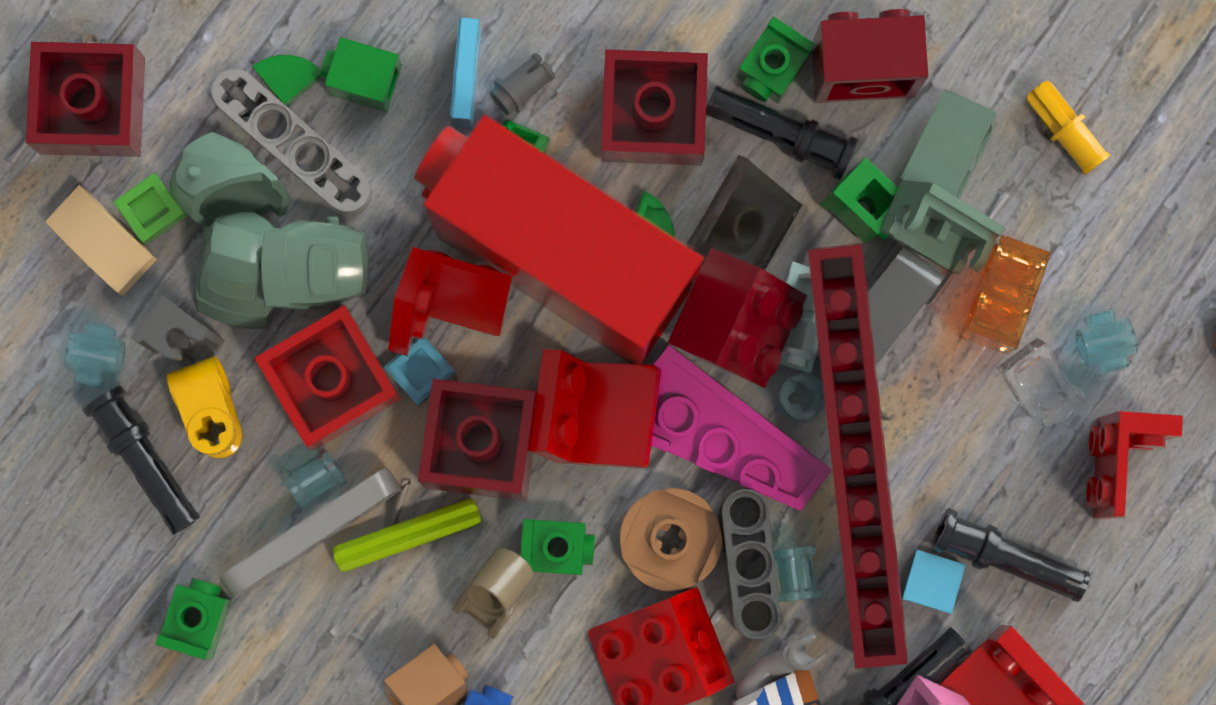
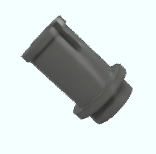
(521, 84)

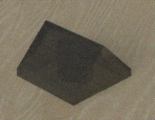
(746, 216)

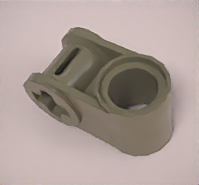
(495, 590)

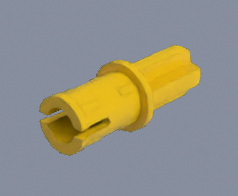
(1066, 126)

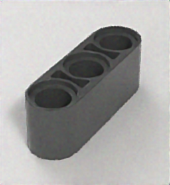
(898, 297)
(764, 586)

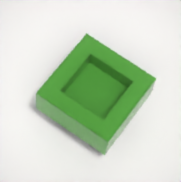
(149, 209)

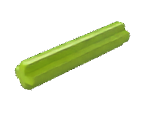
(406, 535)

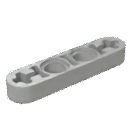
(291, 142)
(310, 533)

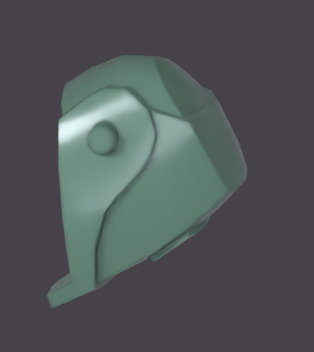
(222, 179)
(313, 265)
(230, 271)

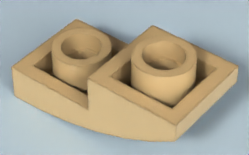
(101, 240)

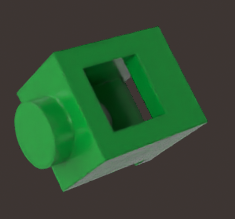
(786, 44)
(866, 185)
(535, 541)
(204, 638)

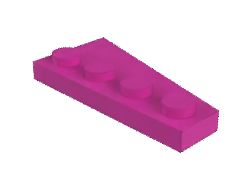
(727, 436)

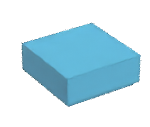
(418, 369)
(933, 581)

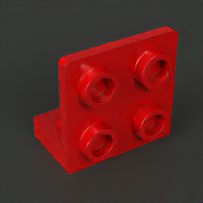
(449, 292)
(594, 412)
(1110, 445)
(662, 653)
(1008, 673)

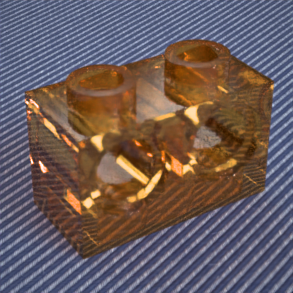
(1005, 295)

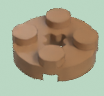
(697, 528)

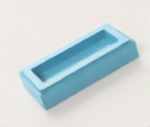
(465, 73)

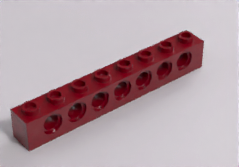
(858, 455)

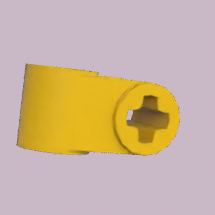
(204, 399)

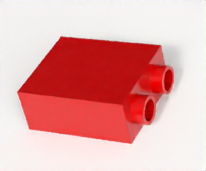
(556, 237)

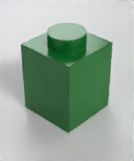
(361, 74)

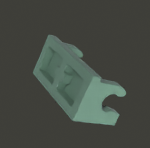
(951, 144)
(940, 226)

